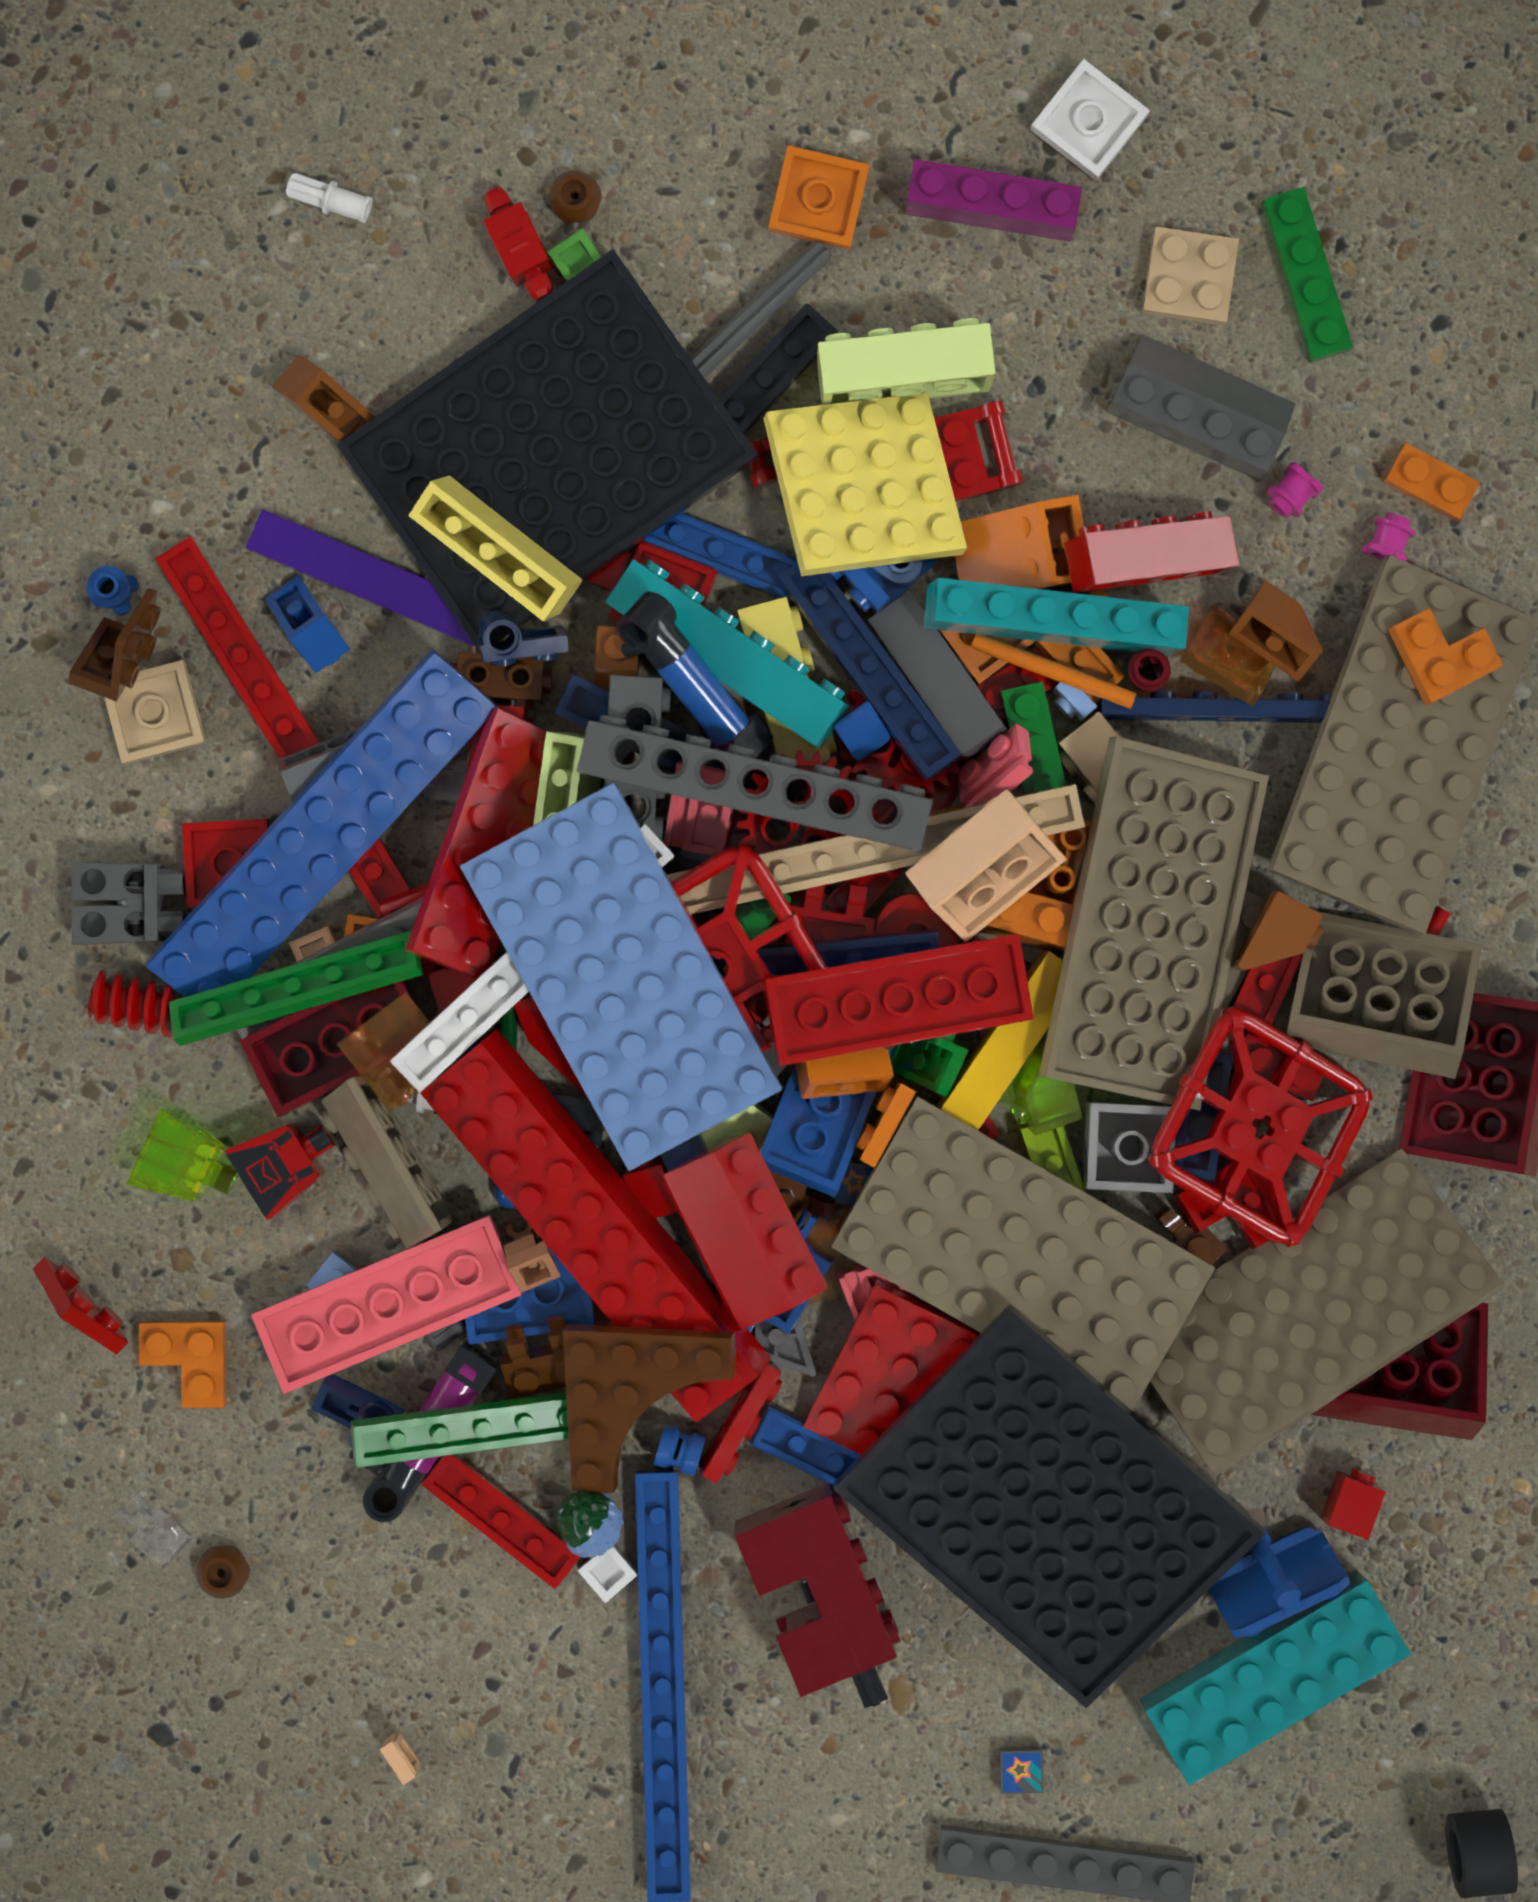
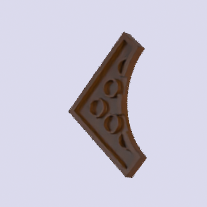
(620, 1374)

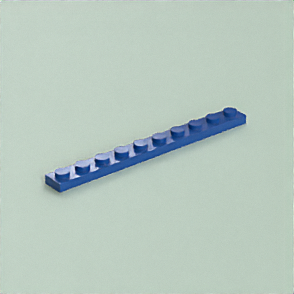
(663, 1686)

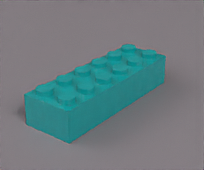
(1273, 1679)

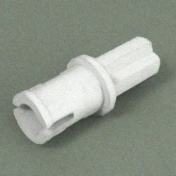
(329, 197)

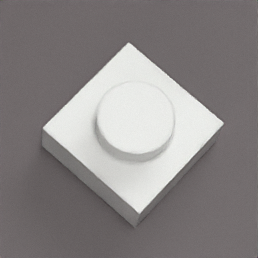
(608, 1573)

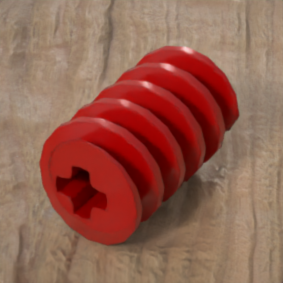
(131, 1004)

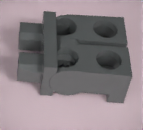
(138, 898)

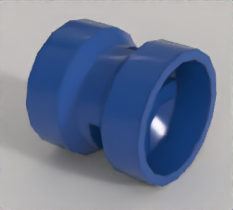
(689, 1450)

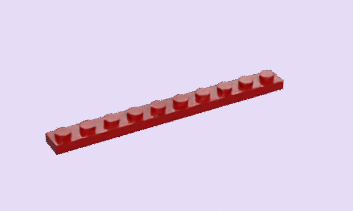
(262, 690)

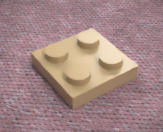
(1190, 276)
(156, 714)

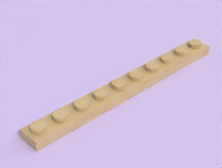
(854, 857)

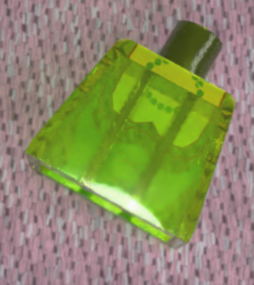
(180, 1160)

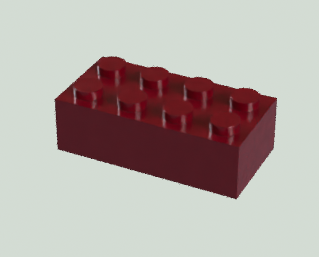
(300, 1054)

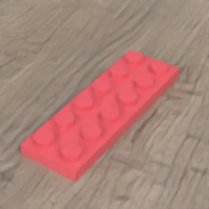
(386, 1304)

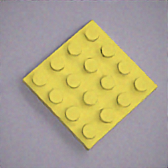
(864, 484)

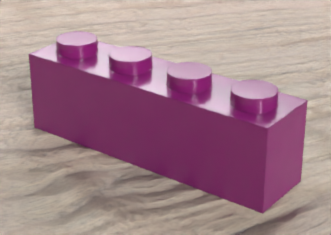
(993, 200)

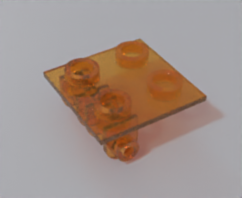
(378, 1041)

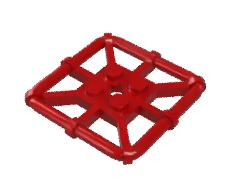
(727, 938)
(1234, 1135)

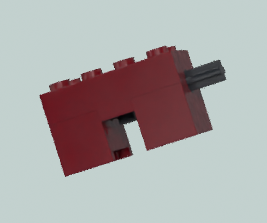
(845, 1627)

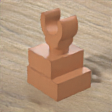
(528, 1260)

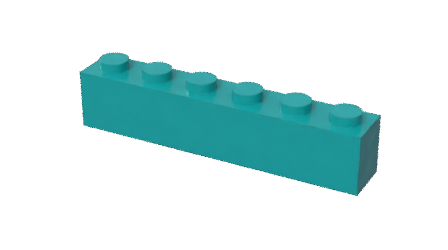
(1055, 616)
(740, 660)

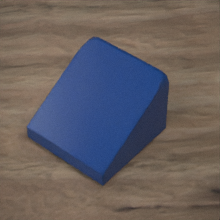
(862, 731)

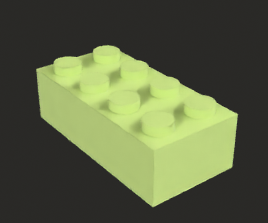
(907, 363)

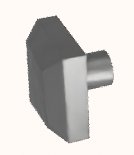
(786, 1349)

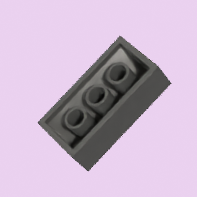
(1202, 408)

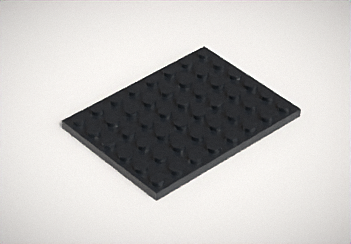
(566, 425)
(1048, 1507)

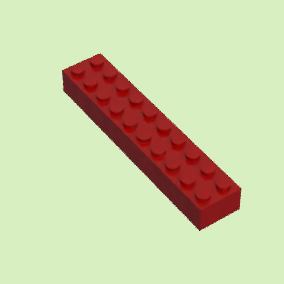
(584, 1208)

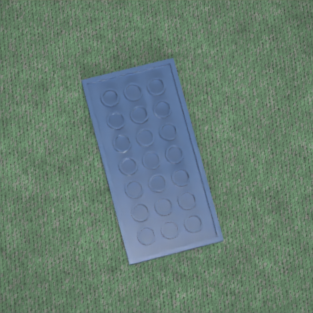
(621, 976)

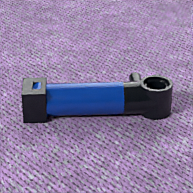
(652, 631)

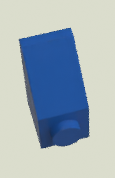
(307, 624)

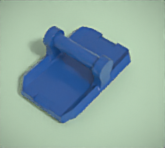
(1278, 1581)

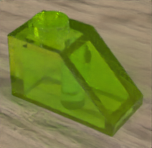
(1043, 1101)

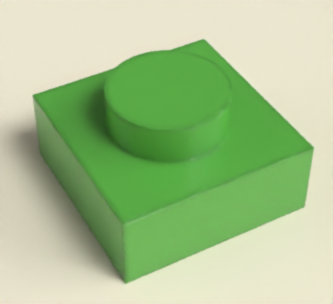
(573, 255)

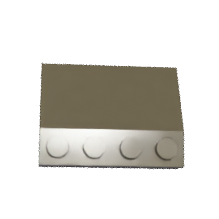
(1386, 995)
(387, 1161)

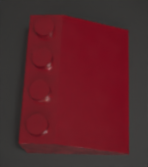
(1492, 1104)
(1429, 1388)

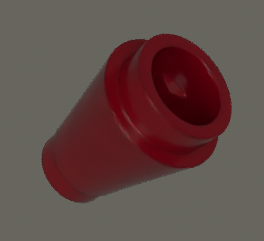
(1155, 663)

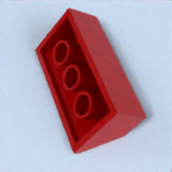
(744, 1231)

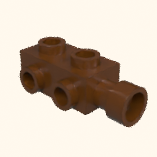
(499, 679)

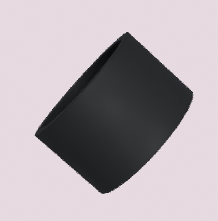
(1481, 1853)

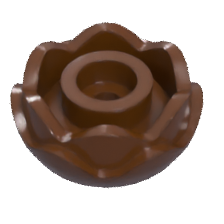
(578, 209)
(235, 1567)

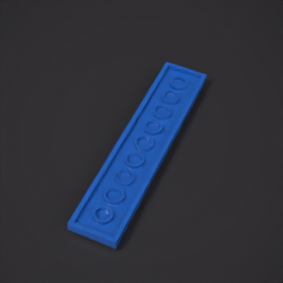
(324, 830)

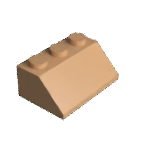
(985, 865)

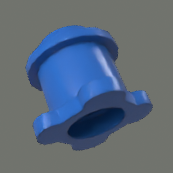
(120, 596)

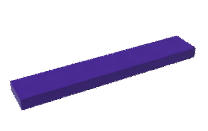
(353, 573)

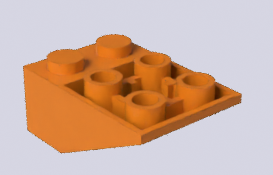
(1022, 545)
(1046, 910)

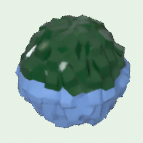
(589, 1523)

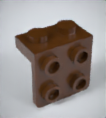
(115, 651)

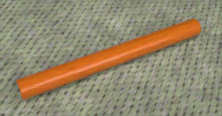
(1054, 670)

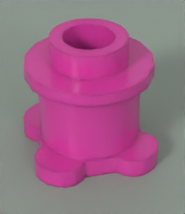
(1293, 491)
(1390, 537)

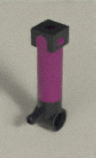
(458, 1386)

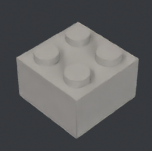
(1118, 1147)

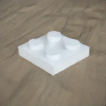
(1089, 119)

